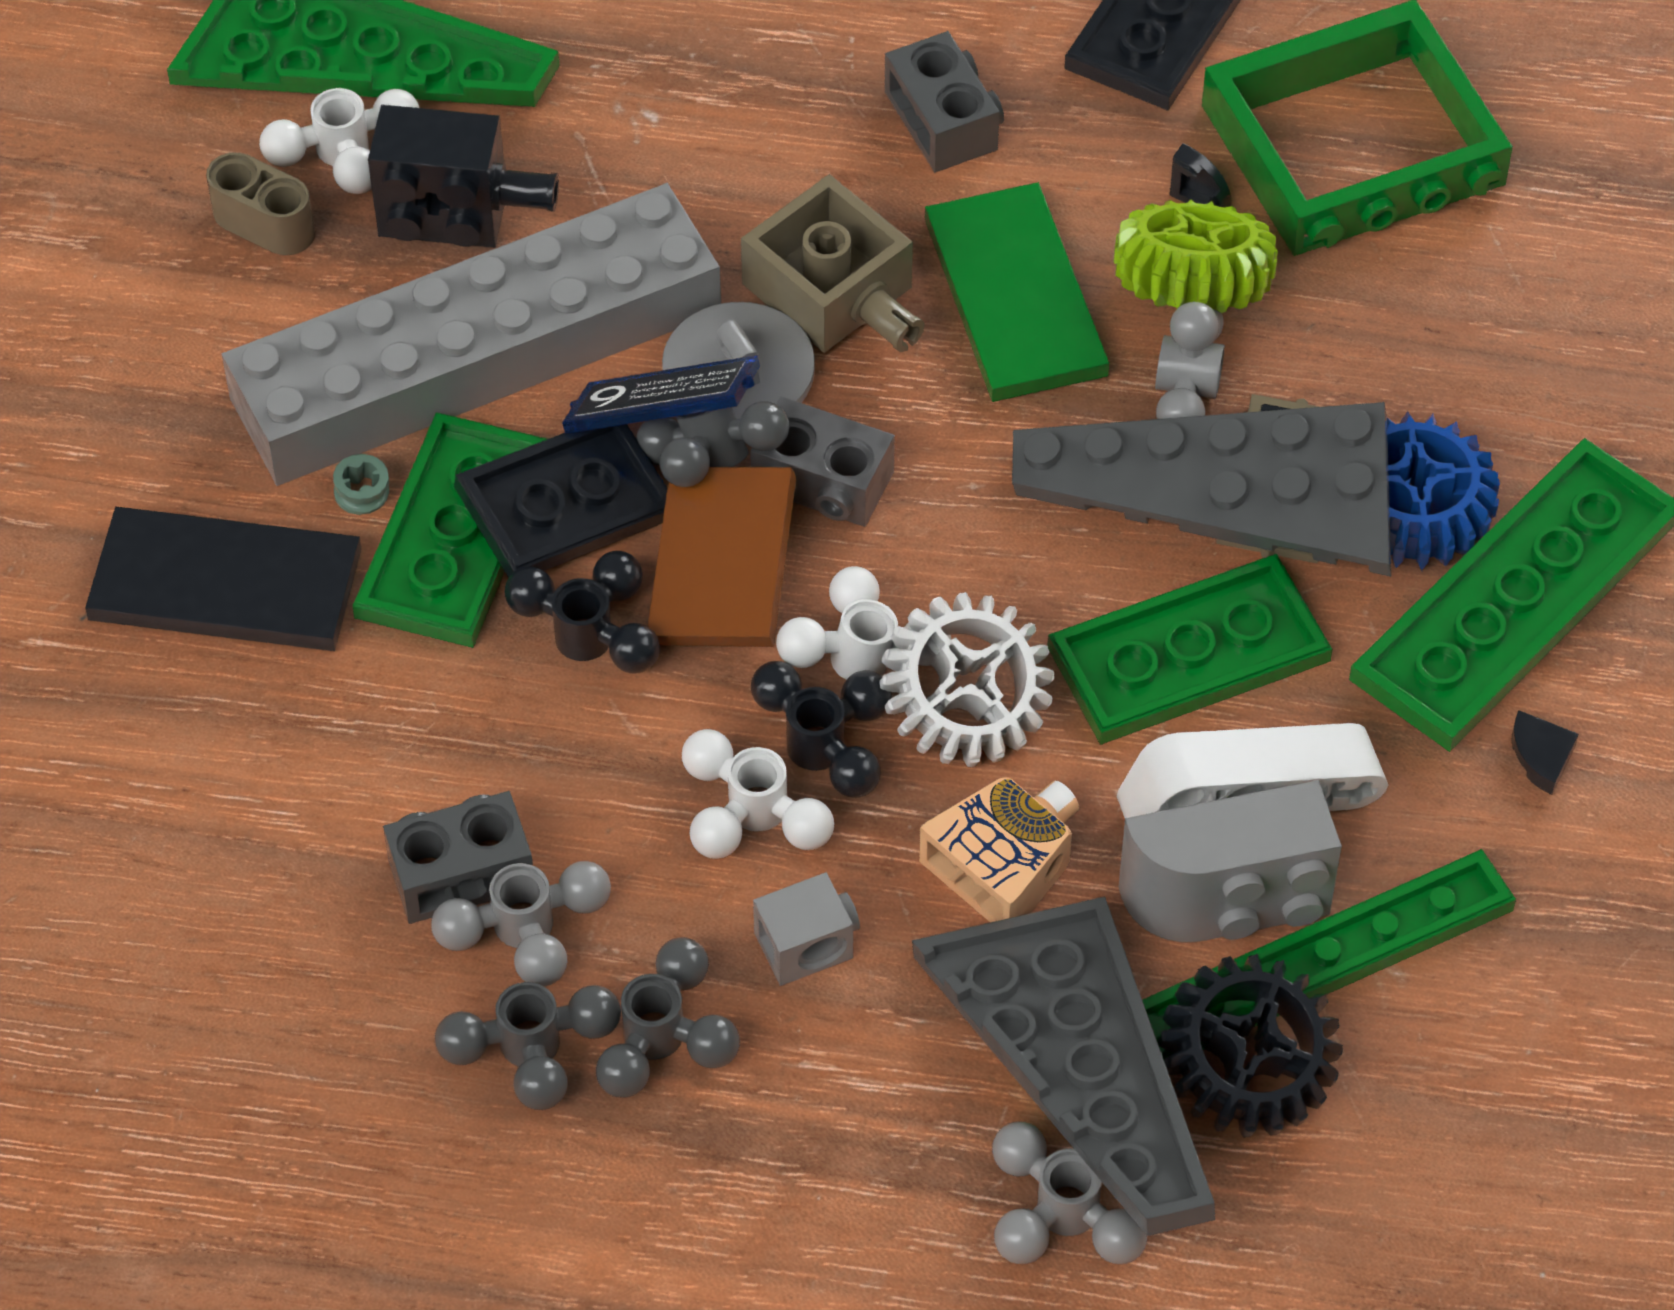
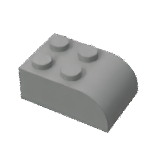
(1231, 864)

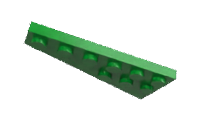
(360, 49)

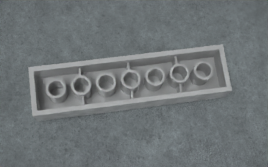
(471, 333)

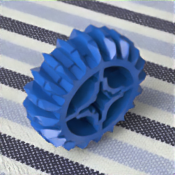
(1453, 489)

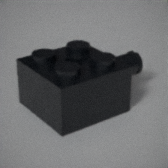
(447, 177)

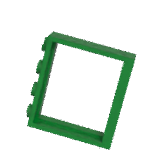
(1330, 56)

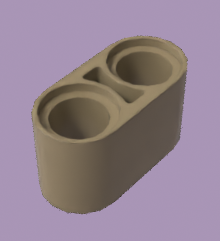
(260, 203)

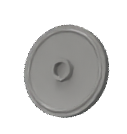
(743, 331)

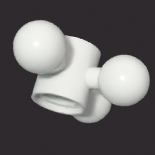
(337, 131)
(861, 634)
(717, 829)

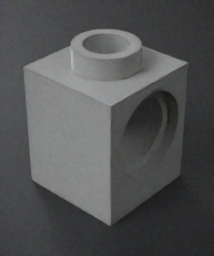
(805, 928)

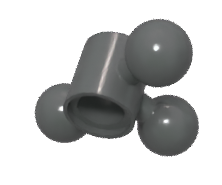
(710, 440)
(709, 1040)
(539, 1079)

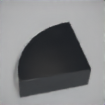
(1197, 179)
(1542, 749)

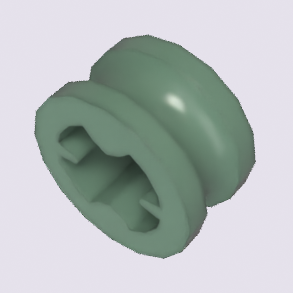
(353, 471)

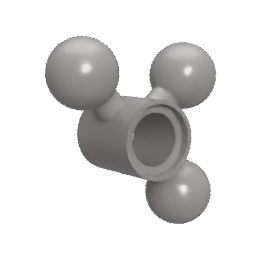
(1190, 361)
(538, 956)
(1024, 1233)

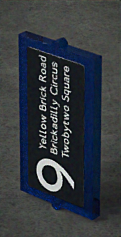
(662, 394)

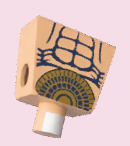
(1001, 846)

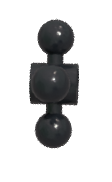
(615, 578)
(852, 769)

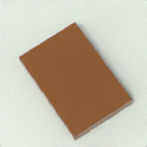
(723, 558)

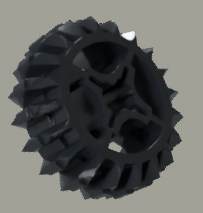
(1225, 1039)

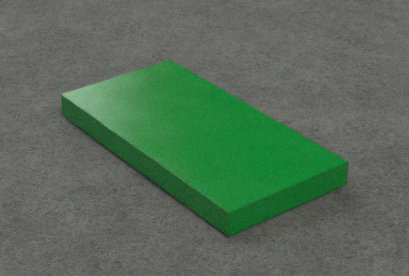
(1016, 292)
(432, 561)
(1188, 648)

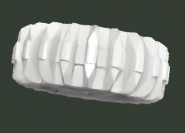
(979, 699)

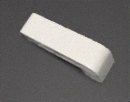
(1231, 763)

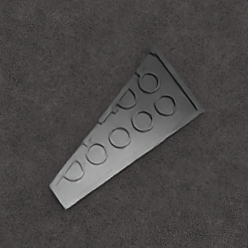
(1245, 478)
(1074, 1033)

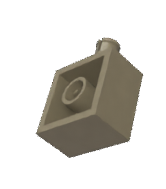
(832, 267)

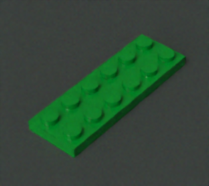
(1515, 594)

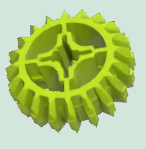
(1195, 255)

